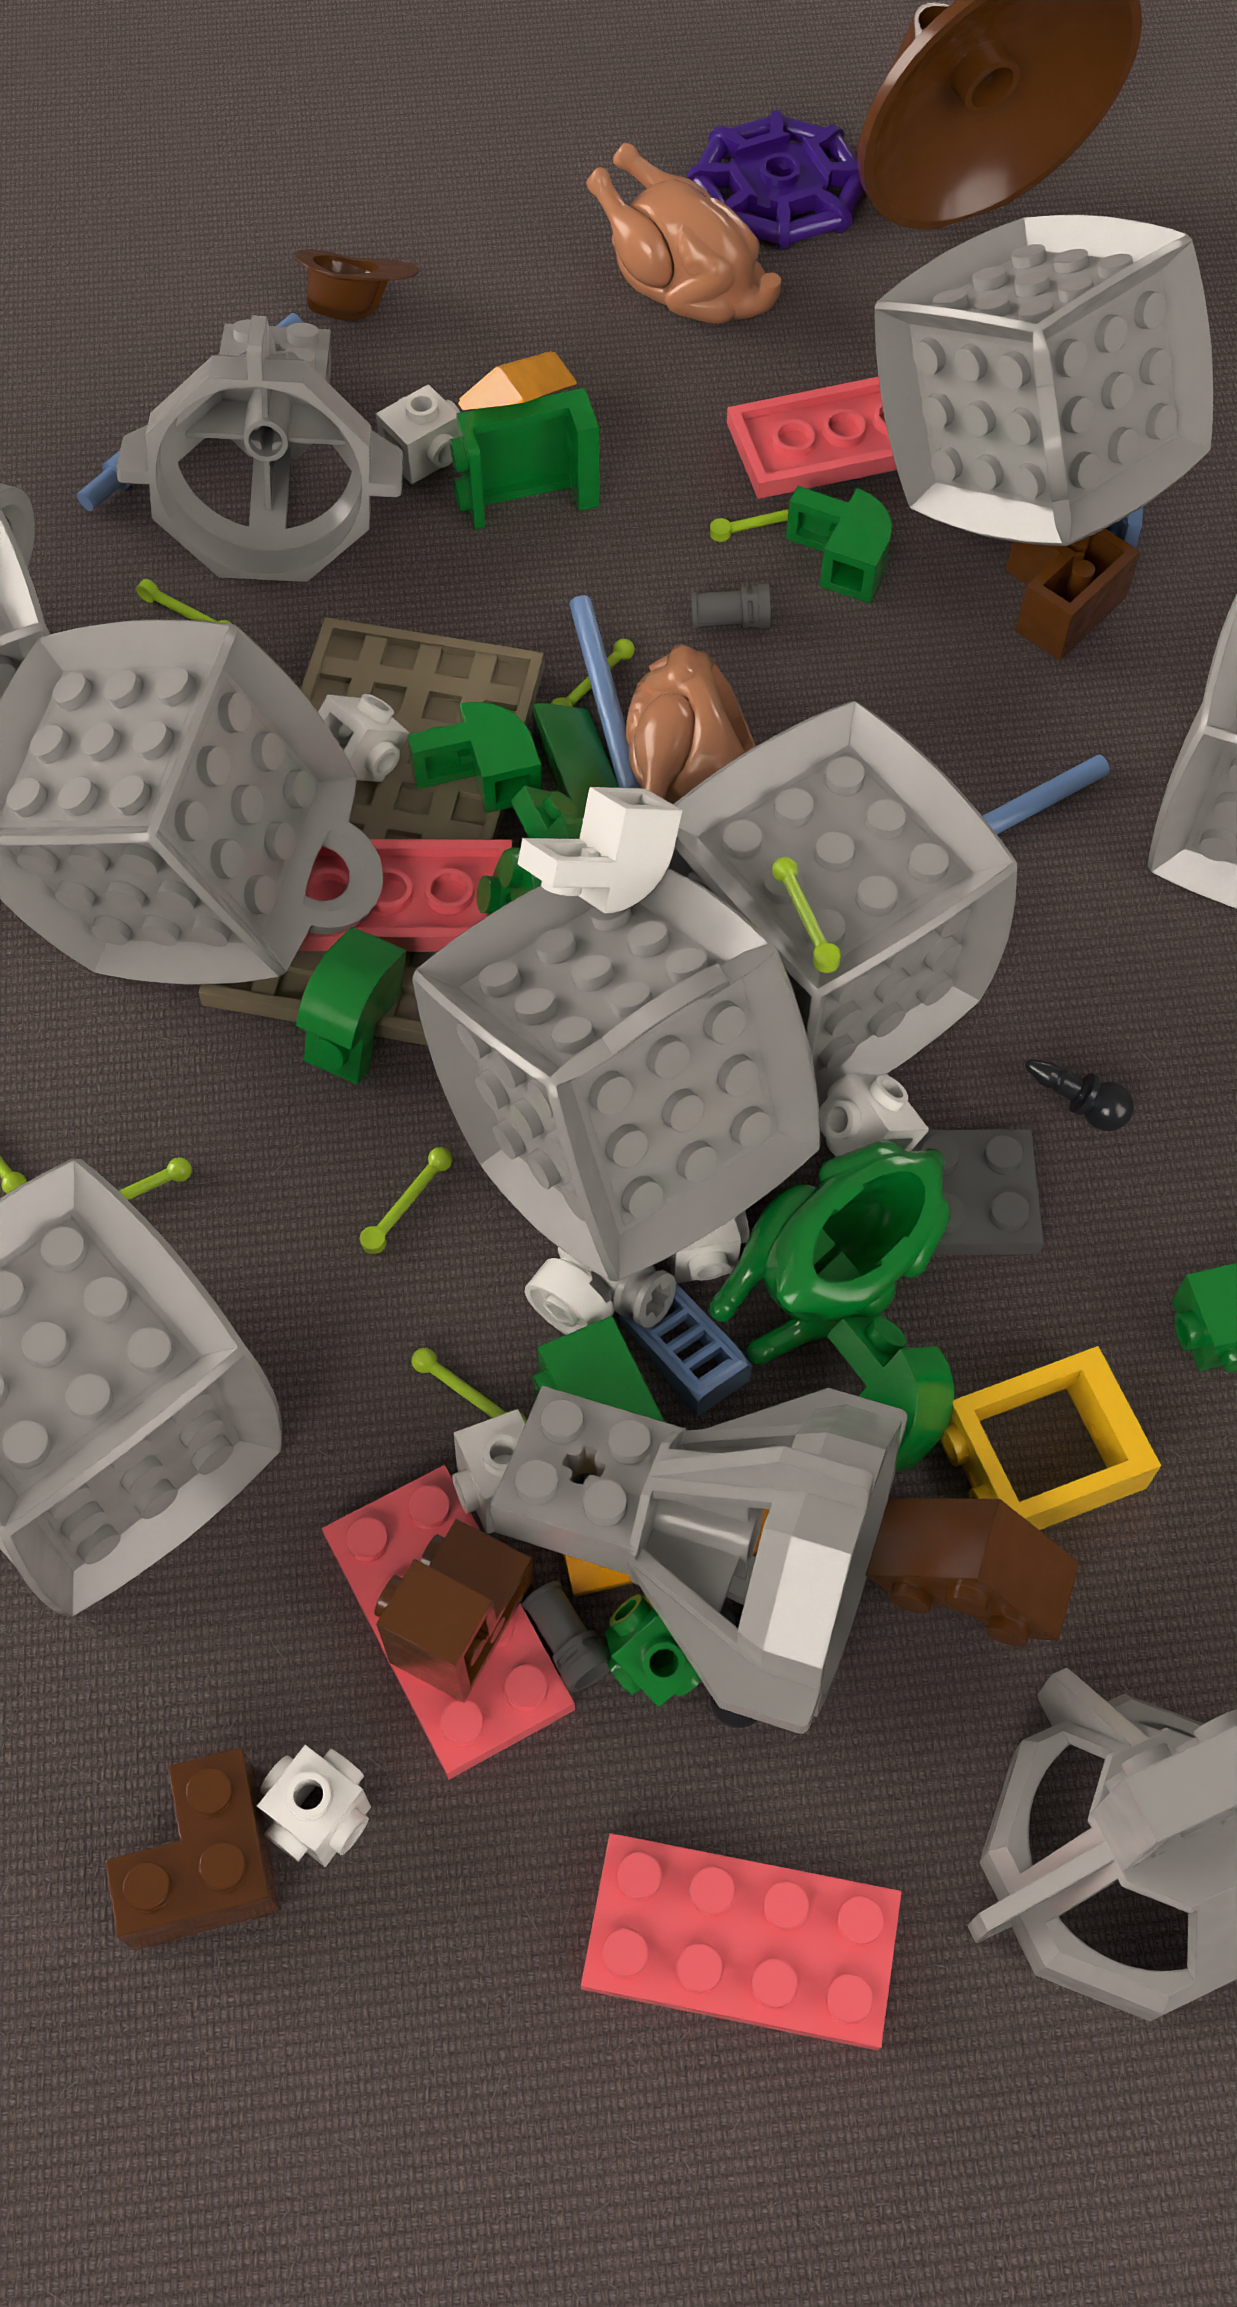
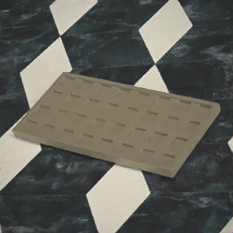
(424, 684)

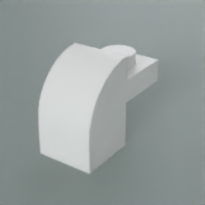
(619, 854)

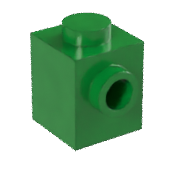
(1208, 1317)

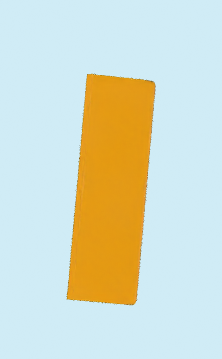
(519, 382)

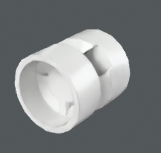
(570, 1294)

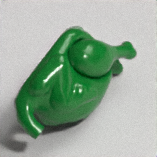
(840, 1244)

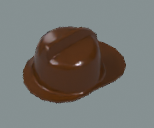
(348, 285)

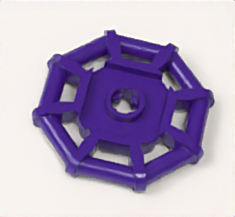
(804, 179)

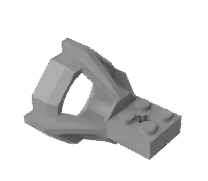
(273, 402)
(686, 1516)
(1157, 1826)

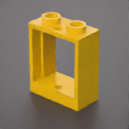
(1105, 1413)

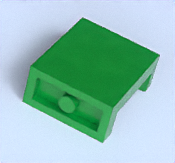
(526, 452)

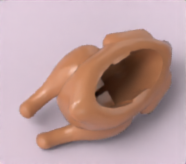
(684, 245)
(683, 724)

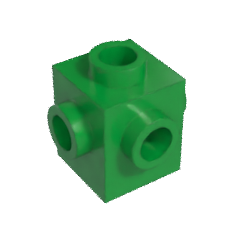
(646, 1653)

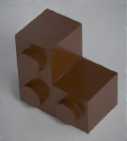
(1070, 587)
(976, 1561)
(452, 1607)
(214, 1872)

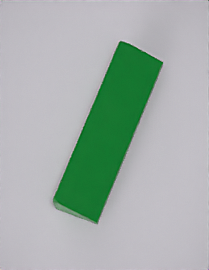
(572, 751)

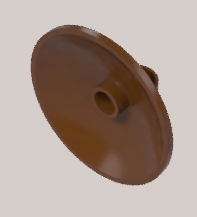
(990, 102)

